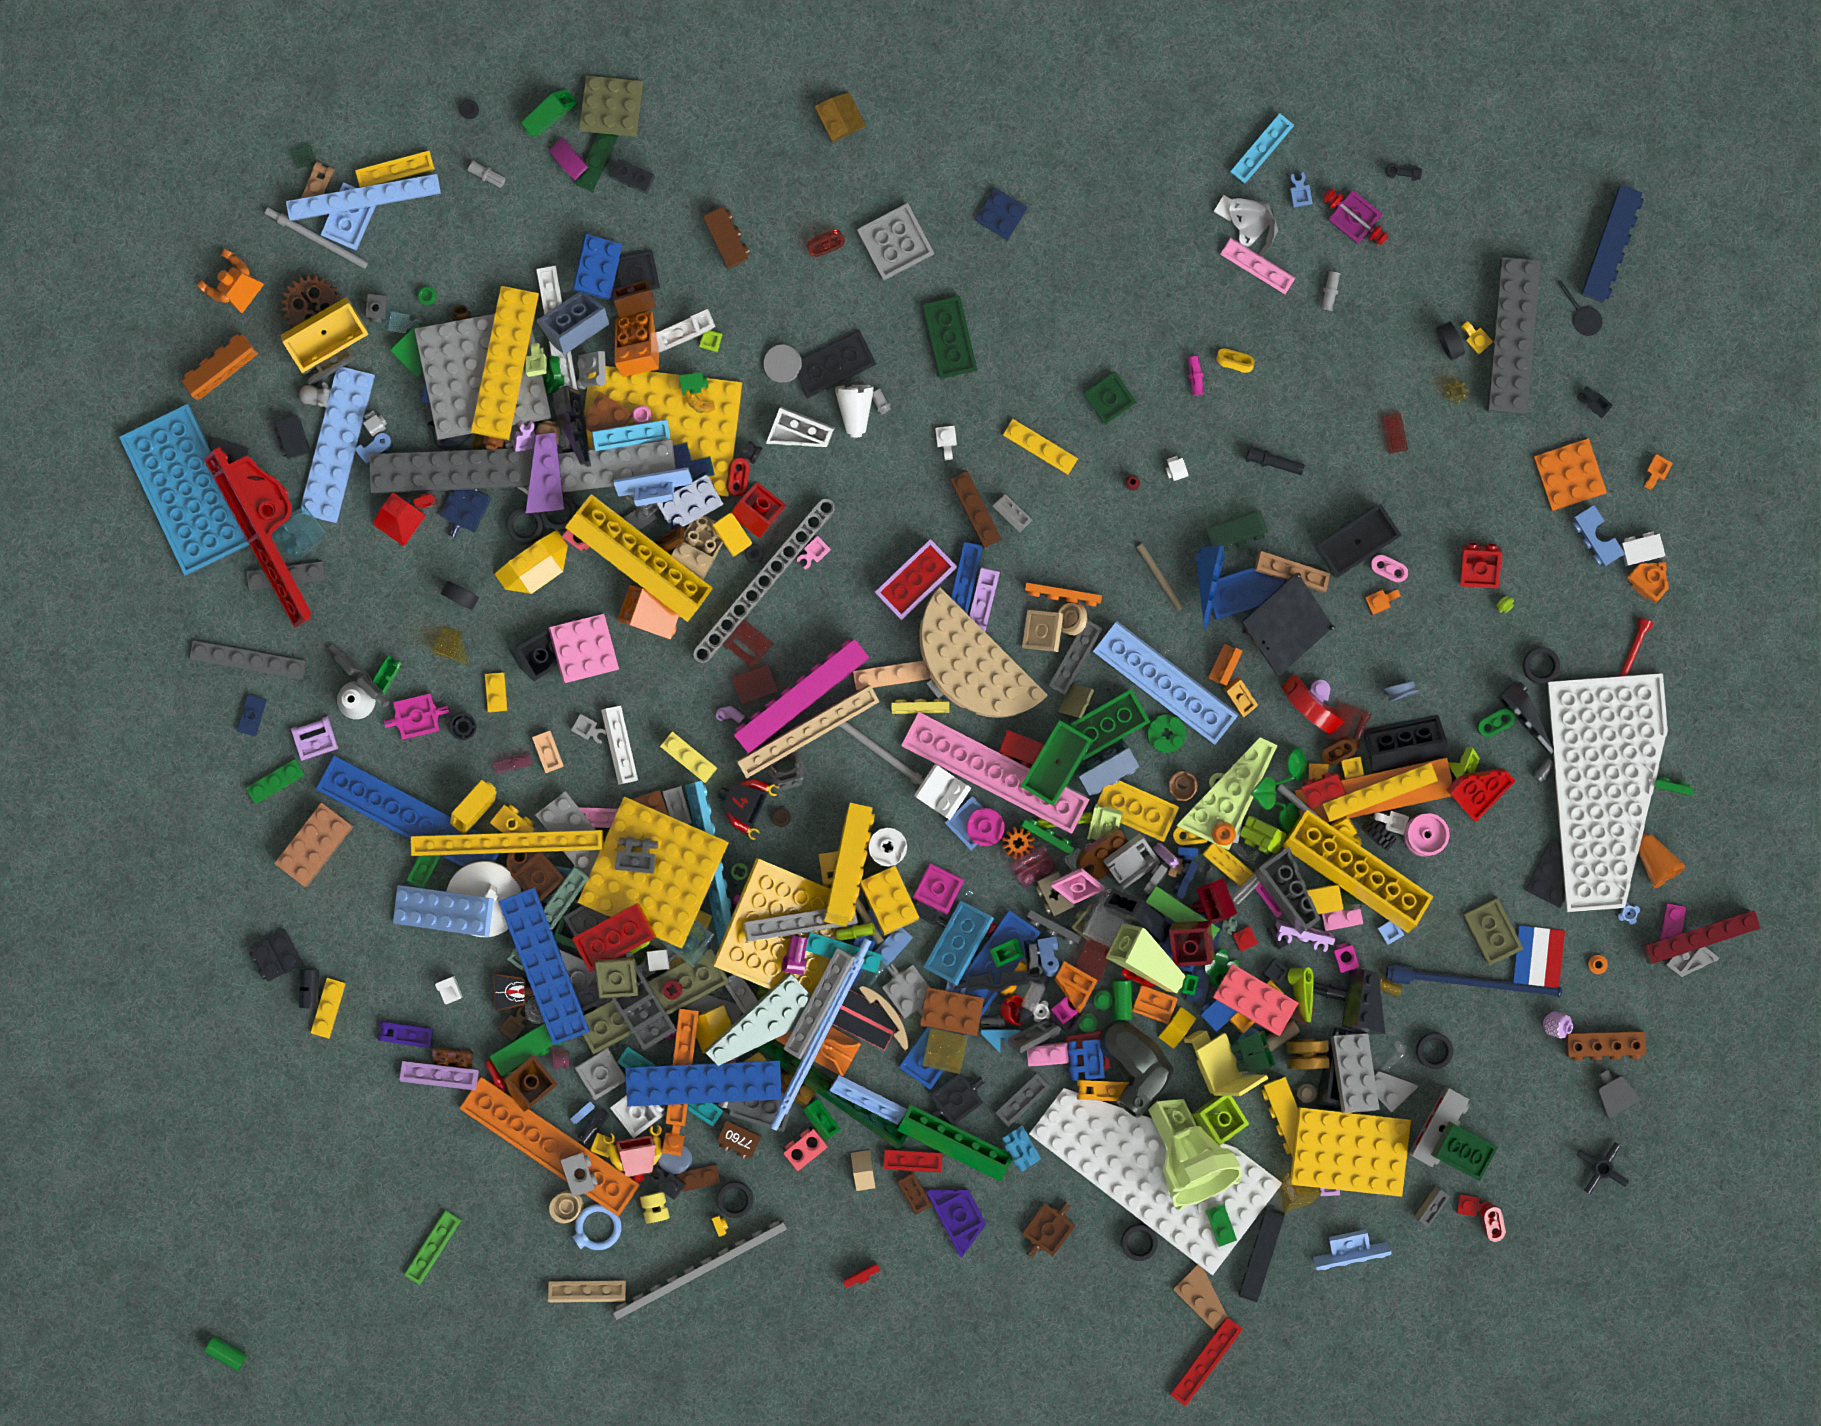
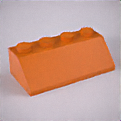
(219, 367)

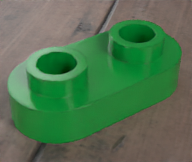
(1495, 722)

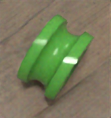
(737, 876)

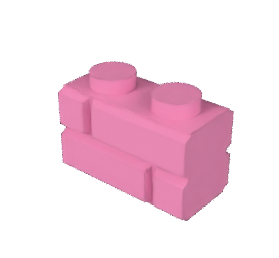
(1048, 1054)

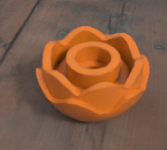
(1217, 833)

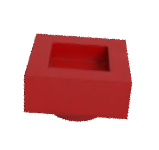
(1245, 938)

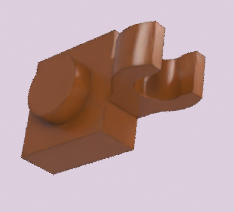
(493, 443)

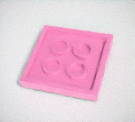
(583, 648)

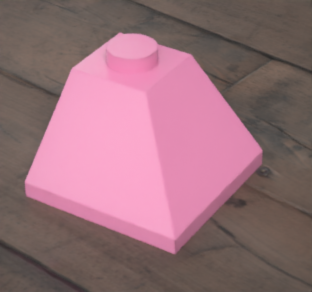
(1077, 886)

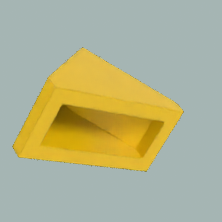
(1177, 1027)

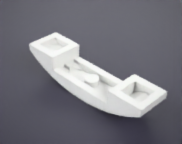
(684, 330)

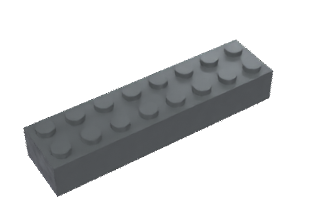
(1513, 336)

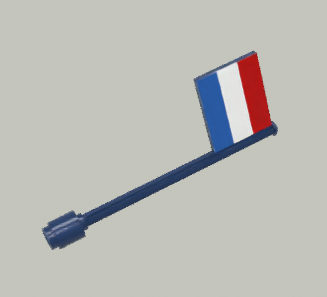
(1535, 968)

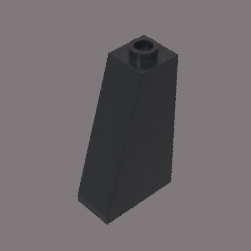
(1138, 914)

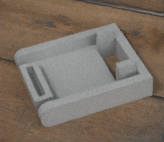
(1128, 864)

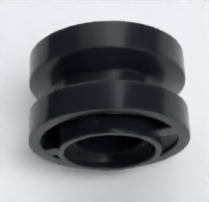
(453, 726)

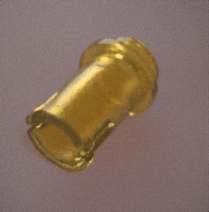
(1390, 987)

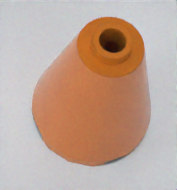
(1659, 861)

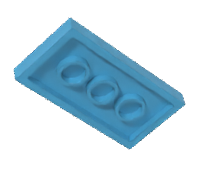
(958, 942)

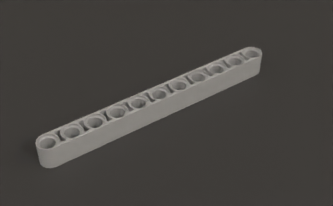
(762, 590)

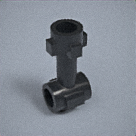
(1393, 170)

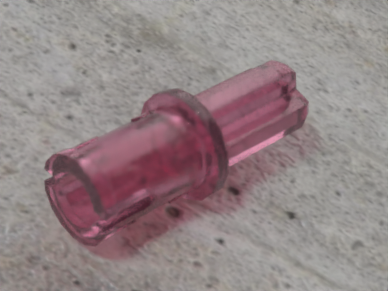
(513, 764)

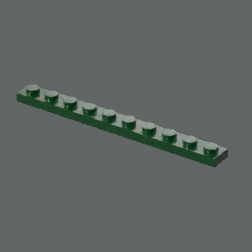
(821, 1084)

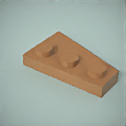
(1201, 1297)

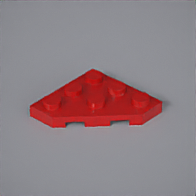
(1480, 790)

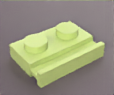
(1103, 821)

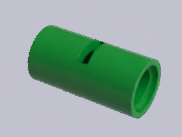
(1123, 1000)
(225, 1353)

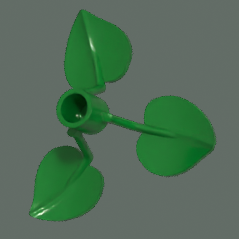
(1265, 790)

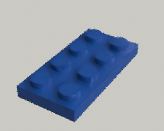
(1243, 592)

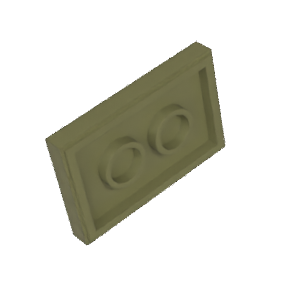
(1493, 931)

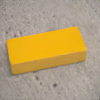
(732, 534)

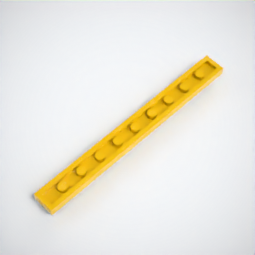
(506, 843)

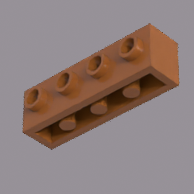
(1605, 1044)

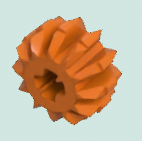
(1015, 837)

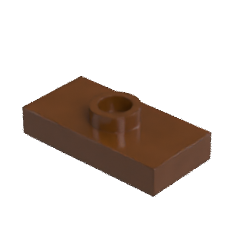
(671, 539)
(914, 1193)

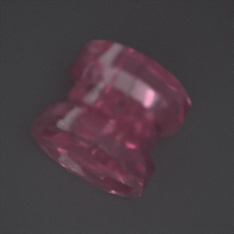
(561, 1060)

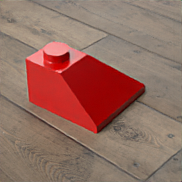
(398, 519)

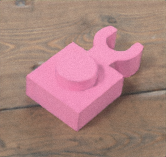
(815, 550)

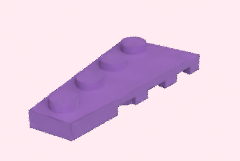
(545, 478)

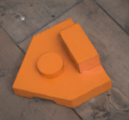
(1649, 580)

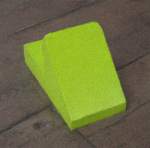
(1467, 764)

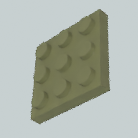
(611, 106)

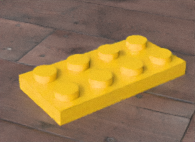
(1140, 809)

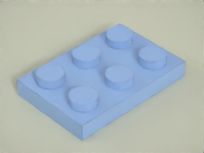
(348, 226)

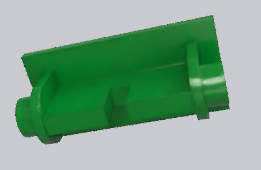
(386, 673)

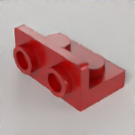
(1323, 790)

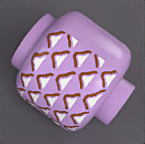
(1558, 1024)

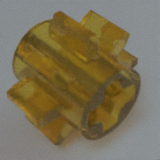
(1462, 392)

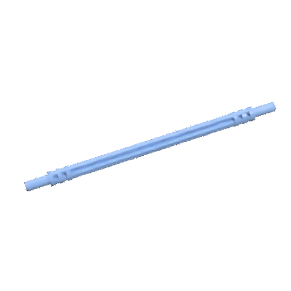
(819, 1037)

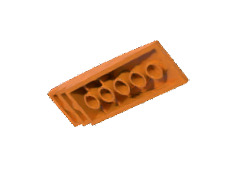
(1423, 794)

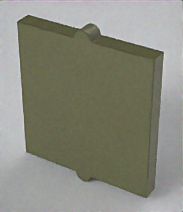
(1076, 701)

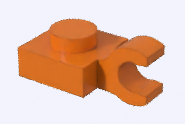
(1658, 469)
(1380, 601)
(673, 1142)

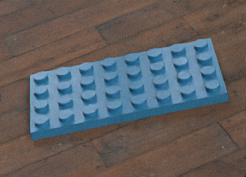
(182, 490)

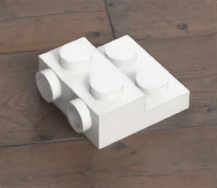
(637, 1118)

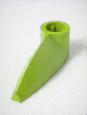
(1303, 990)

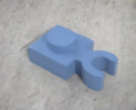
(1300, 194)

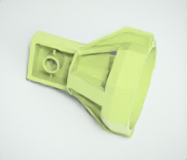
(1193, 1160)

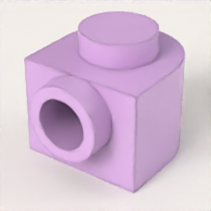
(1321, 690)

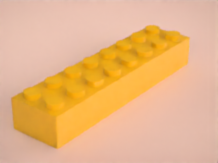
(639, 557)
(1357, 871)

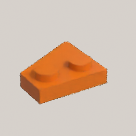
(1075, 985)

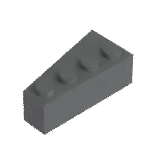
(1288, 890)

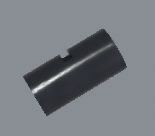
(309, 988)

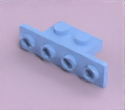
(653, 487)
(1349, 1249)

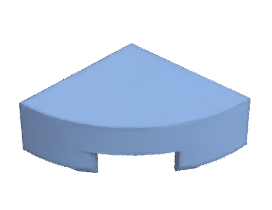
(582, 1113)

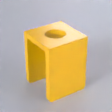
(1326, 898)

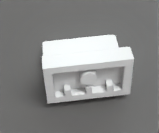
(942, 791)

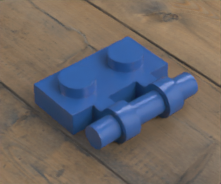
(1092, 1060)

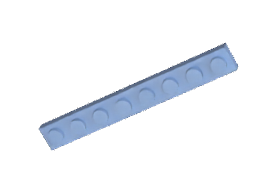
(363, 197)

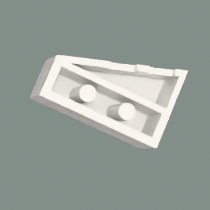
(797, 429)

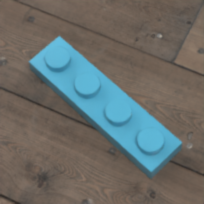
(1262, 148)
(630, 435)

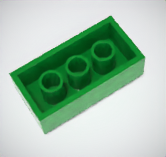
(1112, 721)

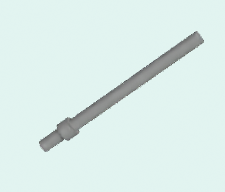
(283, 220)
(916, 777)

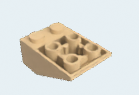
(699, 546)

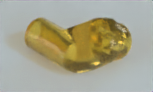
(700, 406)

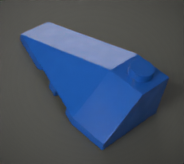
(1209, 567)

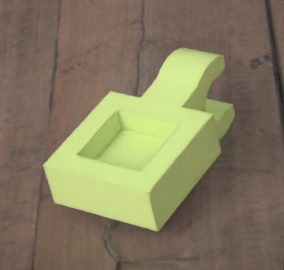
(537, 362)

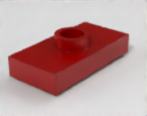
(425, 500)
(862, 1276)

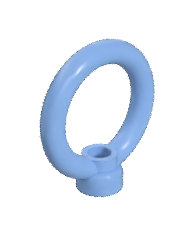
(580, 1237)

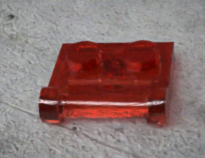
(751, 638)
(1348, 713)

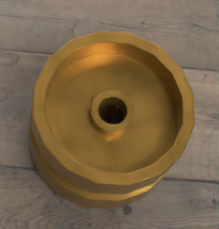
(1307, 1053)

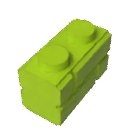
(1262, 834)

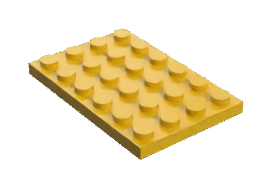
(1350, 1152)

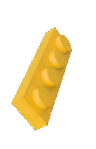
(395, 169)
(1040, 446)

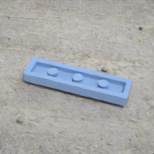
(868, 1099)

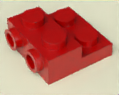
(1480, 565)

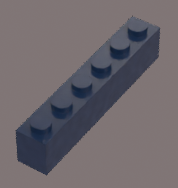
(1611, 244)

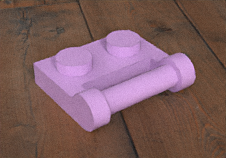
(317, 744)

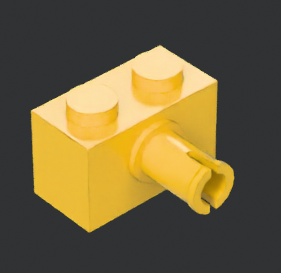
(509, 821)

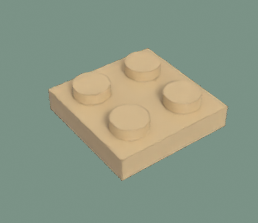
(1042, 630)

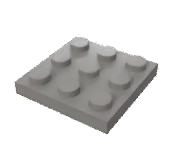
(895, 242)

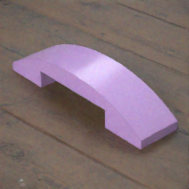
(984, 597)

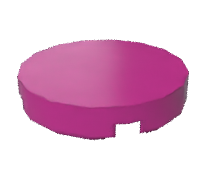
(985, 827)

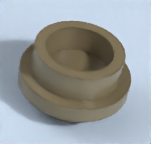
(1306, 1093)

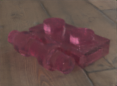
(1033, 866)

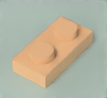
(548, 751)

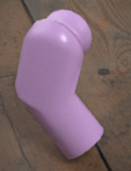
(729, 712)

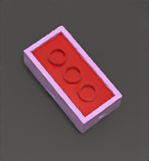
(915, 579)

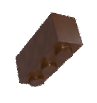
(726, 237)

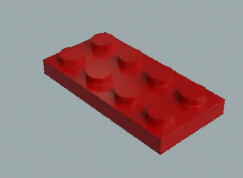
(614, 936)

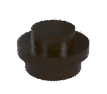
(460, 313)
(780, 817)

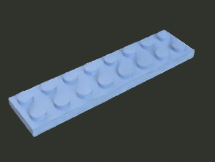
(337, 443)
(1165, 682)

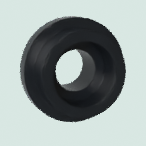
(754, 559)

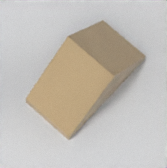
(862, 1170)

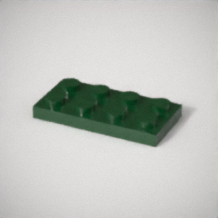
(950, 337)
(1464, 1151)

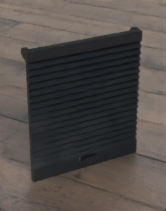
(1287, 624)

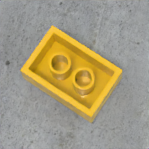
(889, 900)

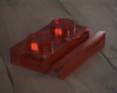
(755, 684)
(1093, 959)

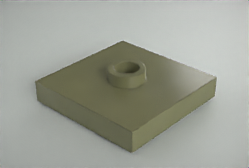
(616, 977)

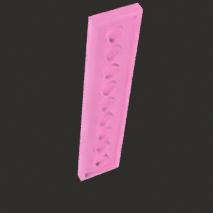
(989, 770)

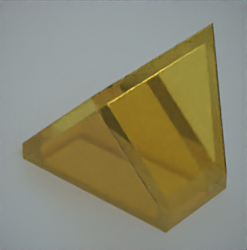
(450, 645)
(1296, 1196)

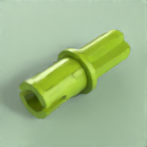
(855, 931)

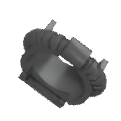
(790, 779)

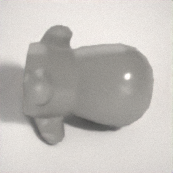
(315, 396)

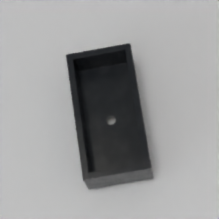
(1373, 530)

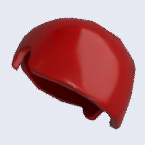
(1009, 1009)

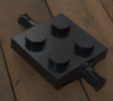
(957, 1098)

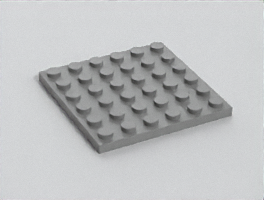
(453, 371)

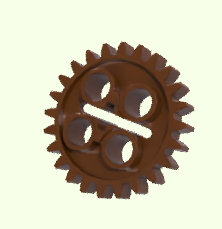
(326, 295)

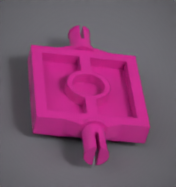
(416, 716)

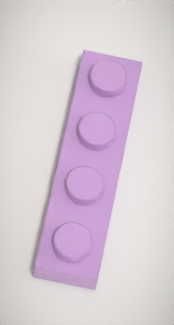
(439, 1075)

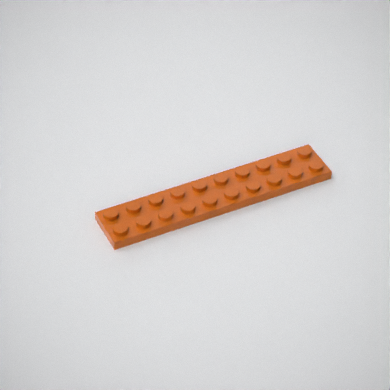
(546, 1143)

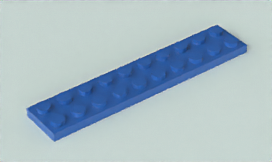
(391, 806)
(1009, 928)

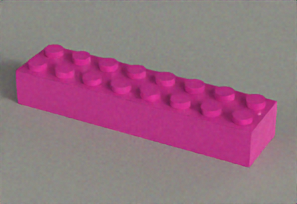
(800, 697)

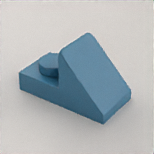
(994, 1035)

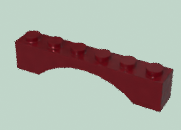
(1701, 937)

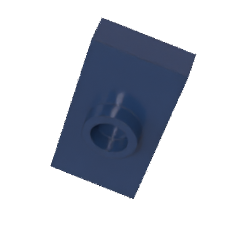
(252, 715)

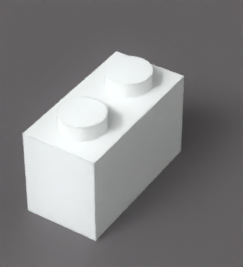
(1642, 549)

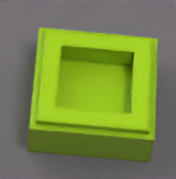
(711, 340)

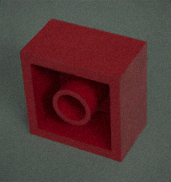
(1192, 943)

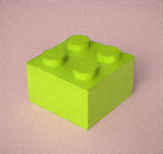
(1220, 1118)

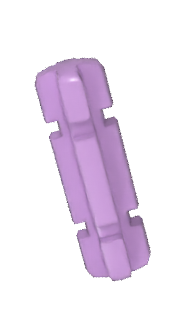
(1166, 855)

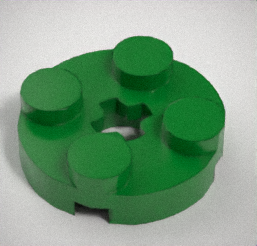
(553, 378)
(1160, 742)

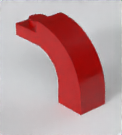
(1310, 706)

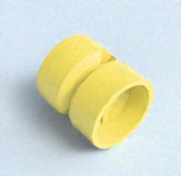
(654, 1200)

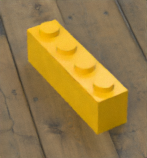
(1283, 1109)

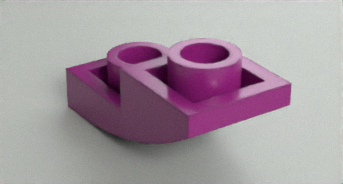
(568, 158)

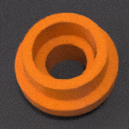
(1591, 964)

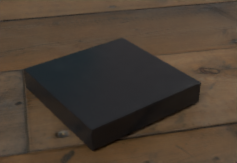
(637, 268)

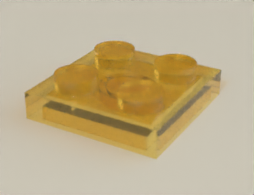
(945, 1050)

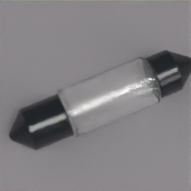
(1032, 998)

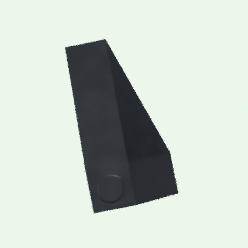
(1521, 706)

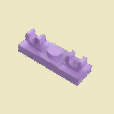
(1315, 935)

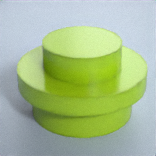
(1505, 604)

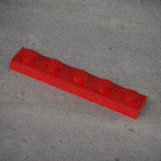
(1206, 1361)

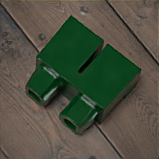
(1248, 1045)

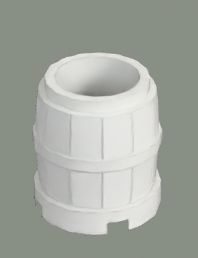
(897, 841)

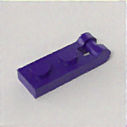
(406, 1034)

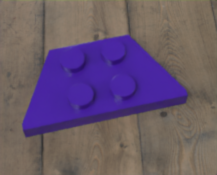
(959, 1216)

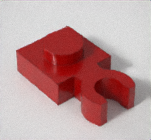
(1469, 1205)

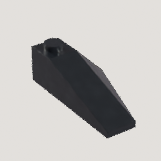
(570, 412)
(537, 654)
(1328, 1088)

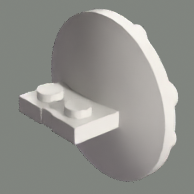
(489, 881)

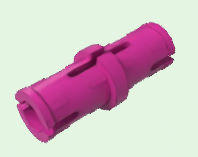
(1195, 375)

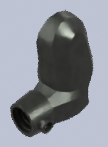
(1140, 1060)

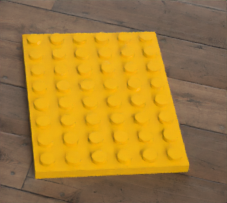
(706, 432)

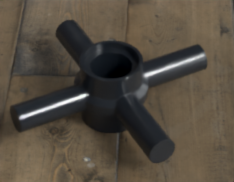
(1595, 1163)

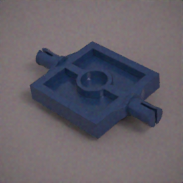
(465, 509)

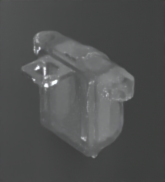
(1102, 923)

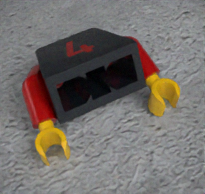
(744, 803)

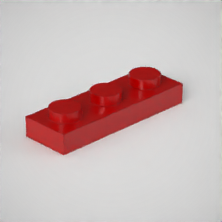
(913, 1160)

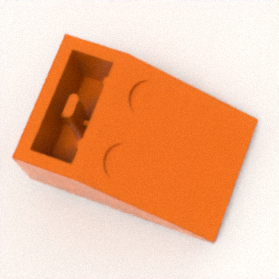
(636, 344)

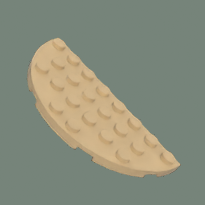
(971, 665)

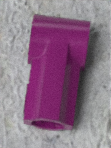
(794, 960)

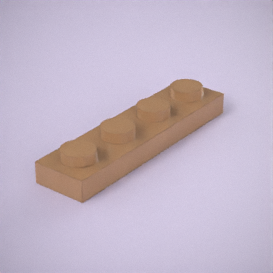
(1284, 569)

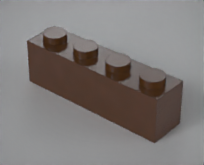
(975, 510)

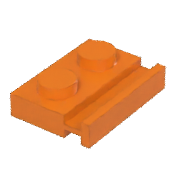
(1155, 1004)

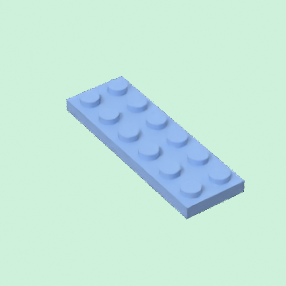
(443, 910)

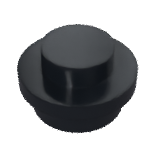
(469, 109)

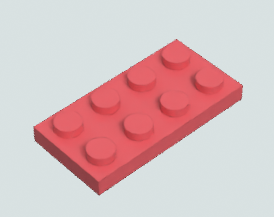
(1255, 1000)

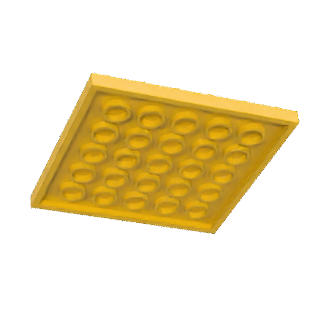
(682, 874)
(766, 895)

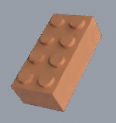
(314, 844)

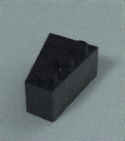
(1363, 1003)

